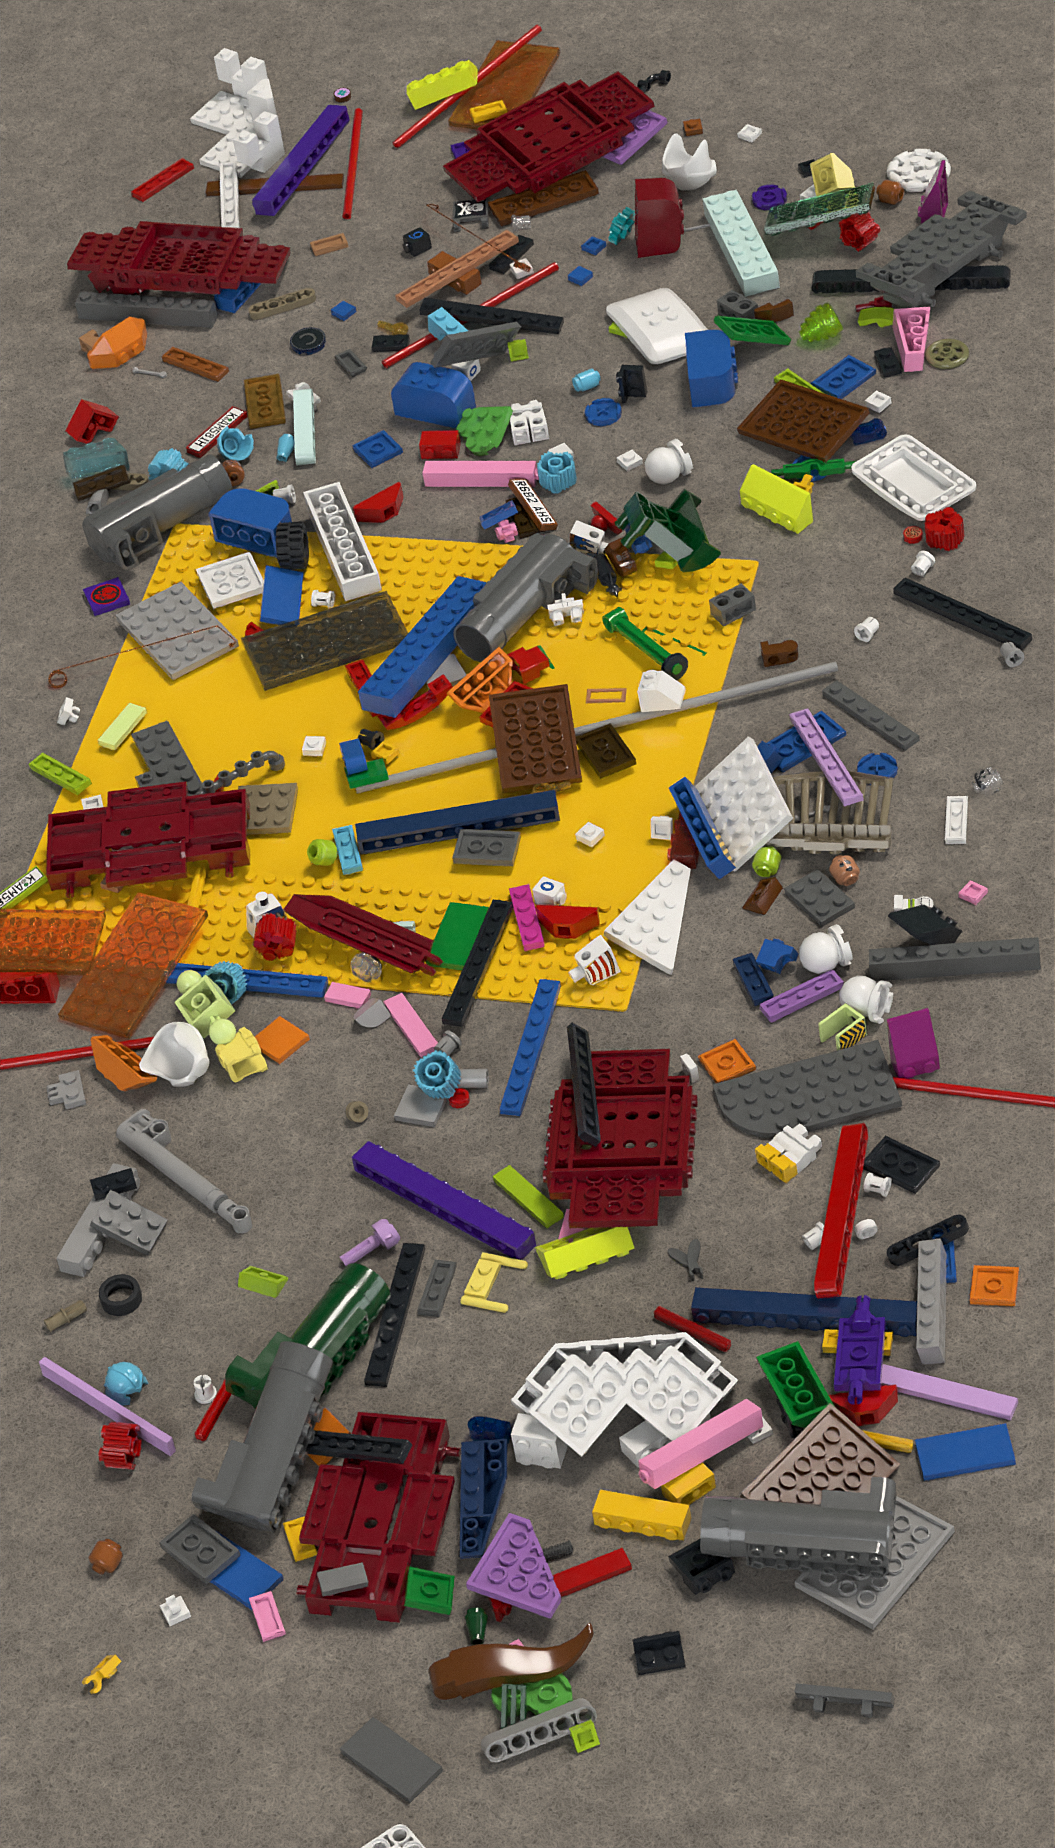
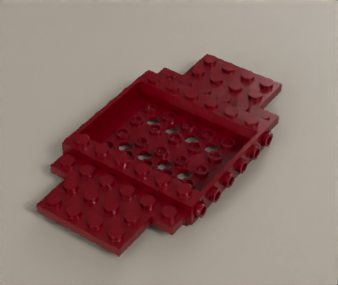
(504, 158)
(223, 255)
(623, 1183)

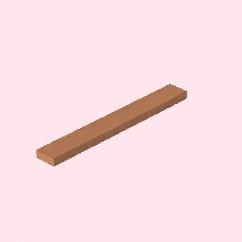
(456, 269)

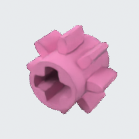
(506, 531)

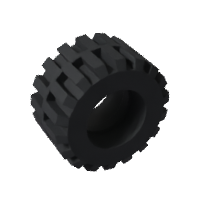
(292, 545)

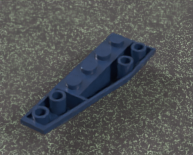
(481, 1492)

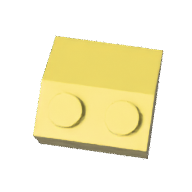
(830, 175)

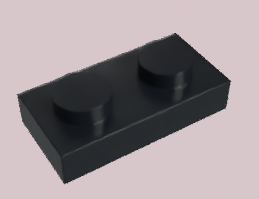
(387, 343)
(887, 362)
(118, 1182)

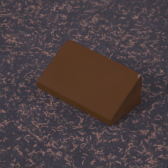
(763, 896)

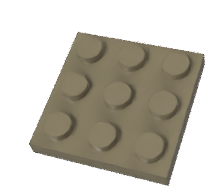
(271, 807)

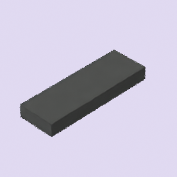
(437, 1288)

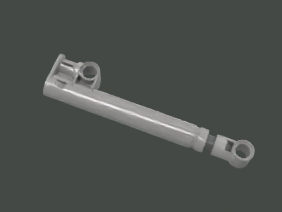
(149, 1139)

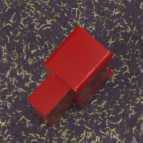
(528, 663)

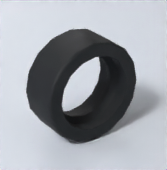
(125, 1306)

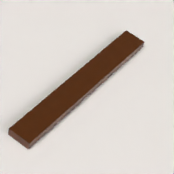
(310, 182)

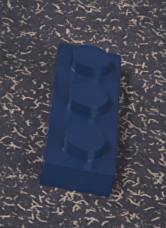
(753, 979)

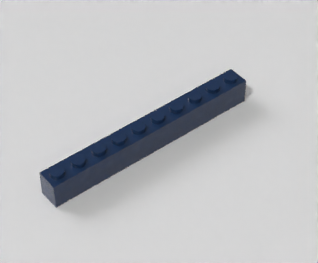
(447, 822)
(795, 1310)

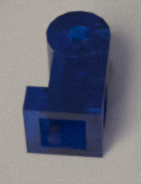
(868, 432)
(489, 1429)

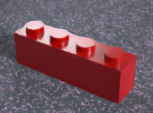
(28, 987)

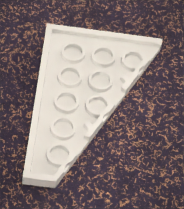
(654, 919)

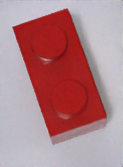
(440, 444)

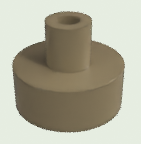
(356, 1111)

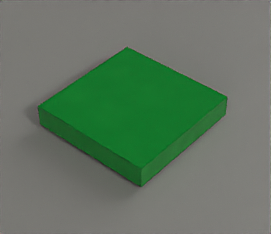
(375, 773)
(429, 1591)

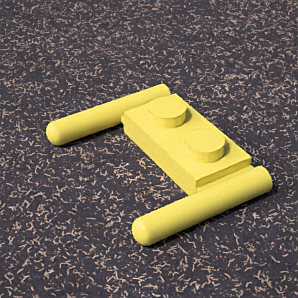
(484, 1278)

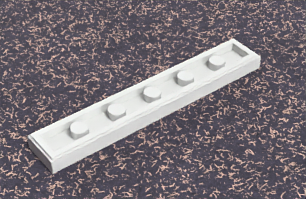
(229, 194)

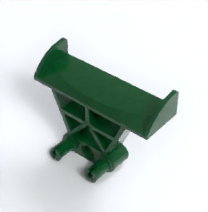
(672, 529)

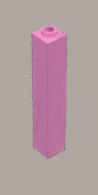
(478, 473)
(700, 1443)

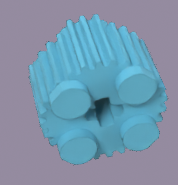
(166, 461)
(556, 471)
(232, 978)
(437, 1075)

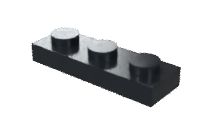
(502, 262)

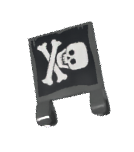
(470, 211)

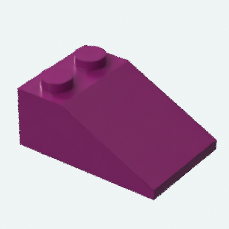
(936, 195)
(912, 1044)

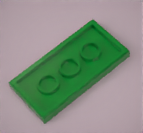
(752, 330)
(457, 934)

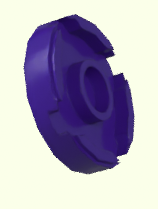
(769, 196)

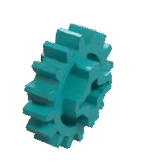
(621, 226)

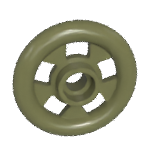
(947, 353)

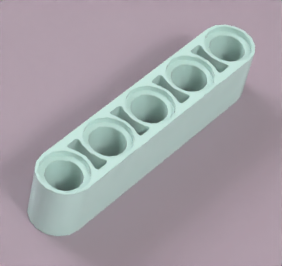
(304, 427)

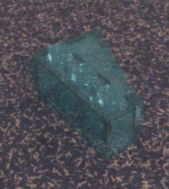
(95, 458)

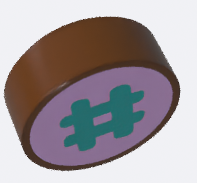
(342, 95)

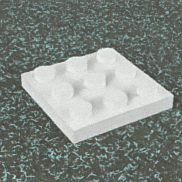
(231, 580)

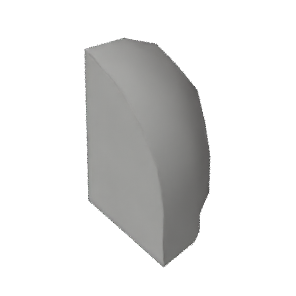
(97, 501)
(372, 1013)

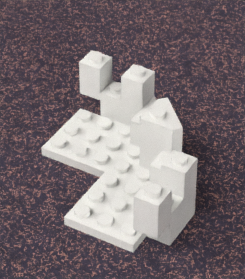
(246, 117)
(589, 1382)

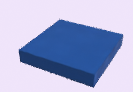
(377, 449)
(498, 514)

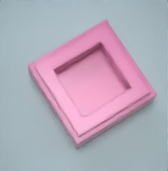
(973, 892)

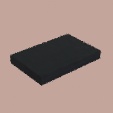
(901, 1163)

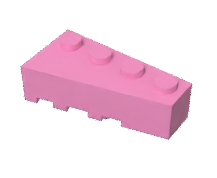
(911, 332)

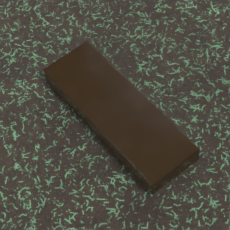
(105, 480)
(523, 522)

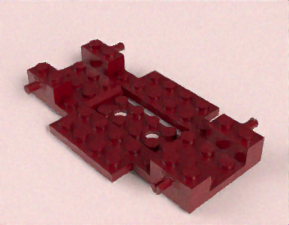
(208, 823)
(416, 1525)

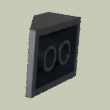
(927, 924)

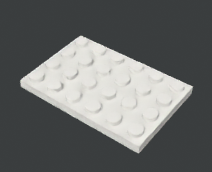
(744, 802)

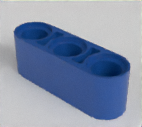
(353, 756)

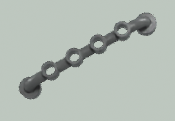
(275, 760)

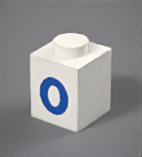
(468, 368)
(549, 892)

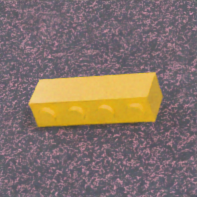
(641, 1515)

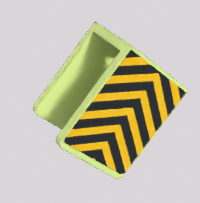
(837, 1020)

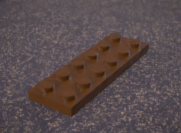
(560, 193)

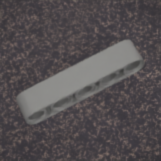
(527, 1727)

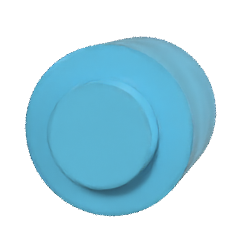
(586, 380)

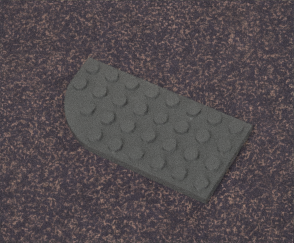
(810, 1092)

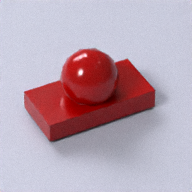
(603, 519)

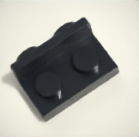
(631, 382)
(659, 1652)

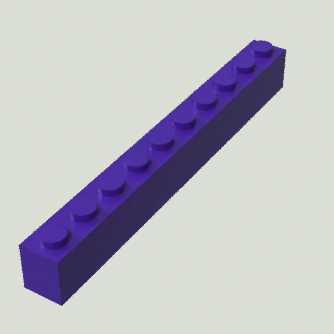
(300, 160)
(444, 1201)

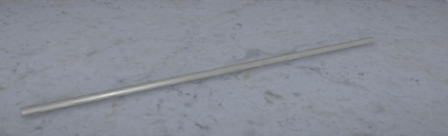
(616, 722)

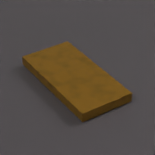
(264, 401)

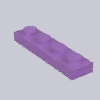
(801, 995)

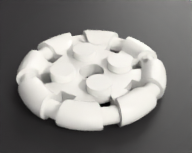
(905, 165)

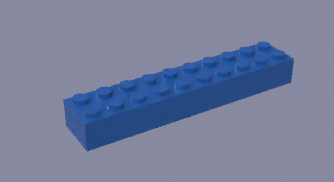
(419, 652)

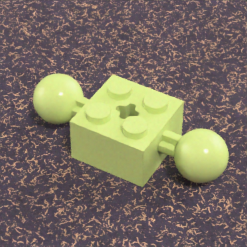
(205, 1007)

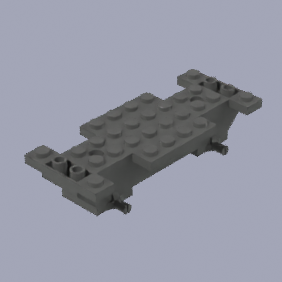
(941, 249)

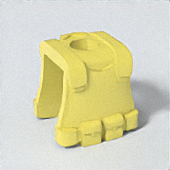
(241, 1056)

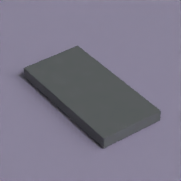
(391, 1759)

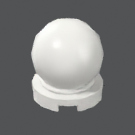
(666, 464)
(823, 951)
(867, 997)

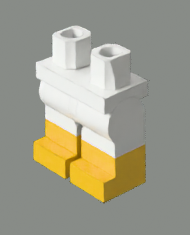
(788, 1152)

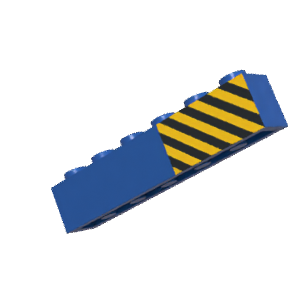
(702, 828)

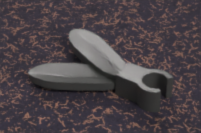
(690, 1259)

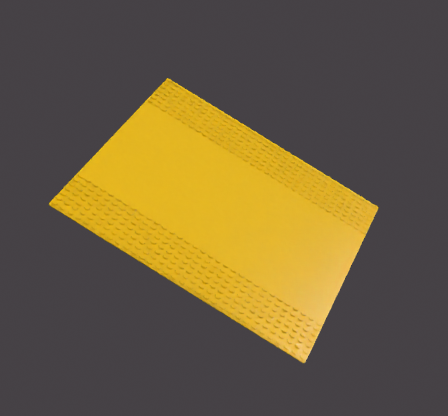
(227, 716)

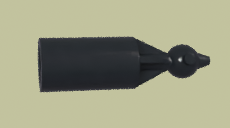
(607, 575)

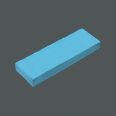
(347, 849)

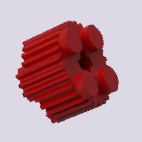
(858, 230)
(944, 529)
(275, 937)
(120, 1445)

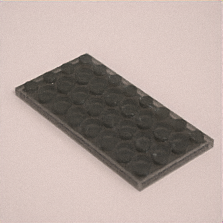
(324, 640)

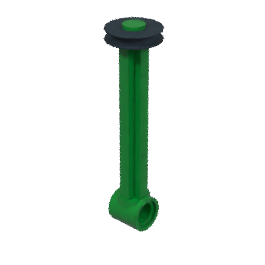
(672, 664)

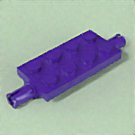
(860, 1352)

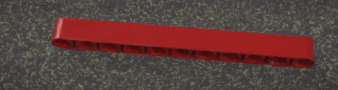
(841, 1211)

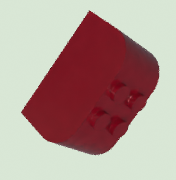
(657, 217)

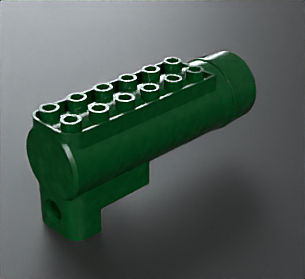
(333, 1327)

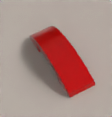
(420, 706)

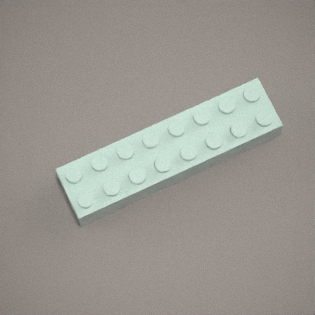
(741, 243)

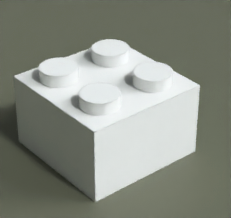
(536, 1443)

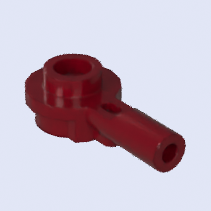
(878, 302)

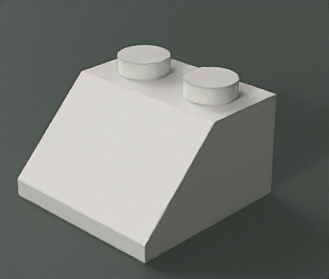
(659, 692)

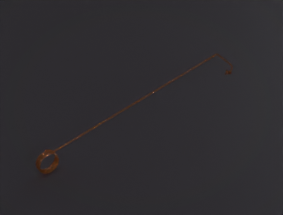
(522, 266)
(65, 681)

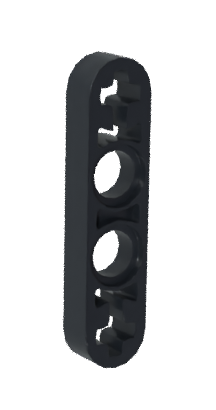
(927, 1234)

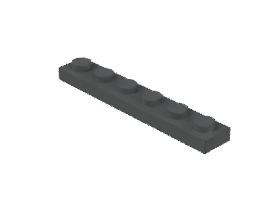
(870, 715)

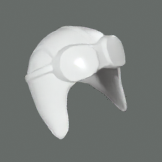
(686, 170)
(176, 1054)

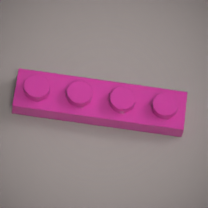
(526, 917)

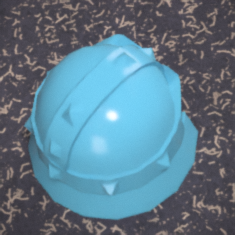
(234, 444)
(122, 1380)

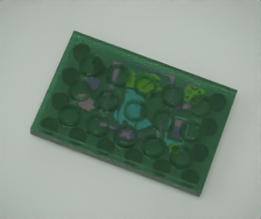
(819, 209)

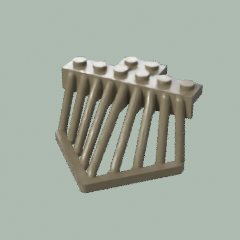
(833, 836)

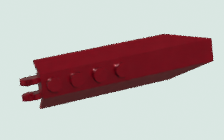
(364, 932)

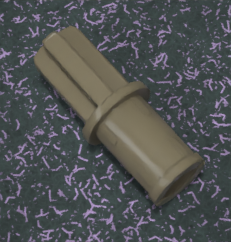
(65, 1315)

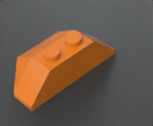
(118, 344)
(488, 678)
(119, 1064)

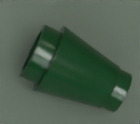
(476, 1625)

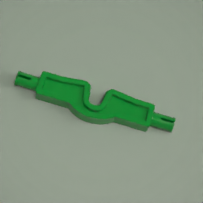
(798, 470)

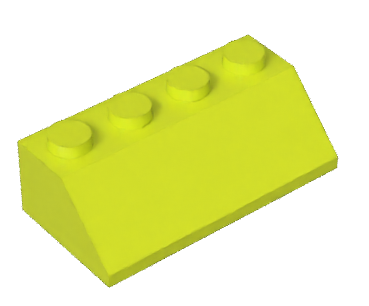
(442, 84)
(776, 499)
(587, 1248)

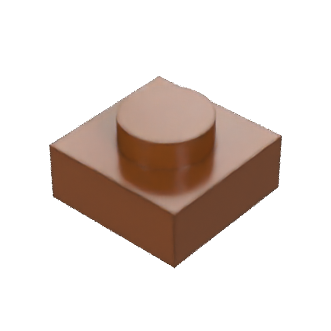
(693, 127)

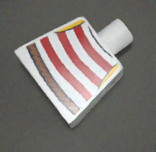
(595, 962)

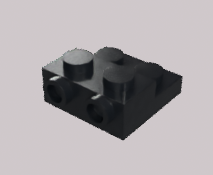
(699, 1569)

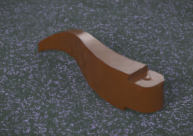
(491, 1665)

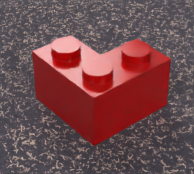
(88, 419)

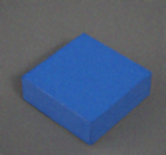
(593, 245)
(580, 275)
(343, 310)

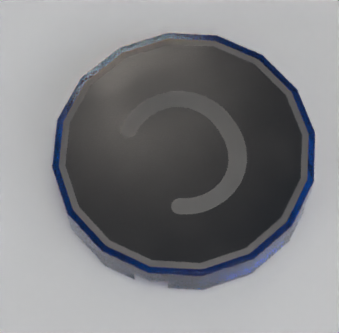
(308, 341)

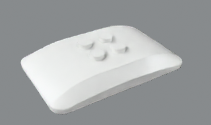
(656, 323)
(913, 477)

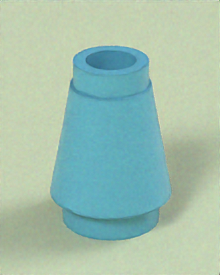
(285, 447)

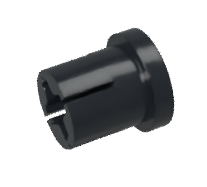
(371, 738)

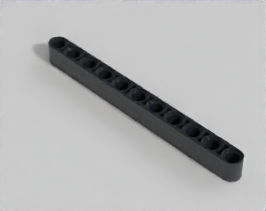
(967, 277)

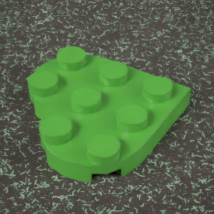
(484, 427)
(541, 1695)

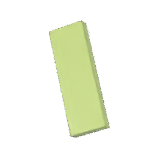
(122, 726)

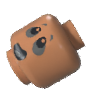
(844, 870)

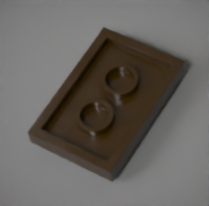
(605, 750)

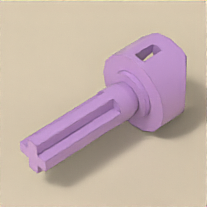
(383, 1234)

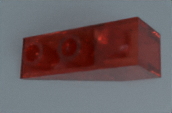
(683, 845)

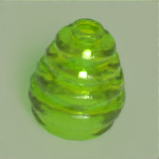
(821, 324)

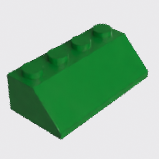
(795, 1383)

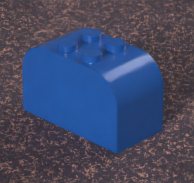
(710, 367)
(433, 394)
(249, 520)

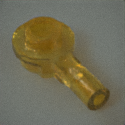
(398, 328)
(542, 787)

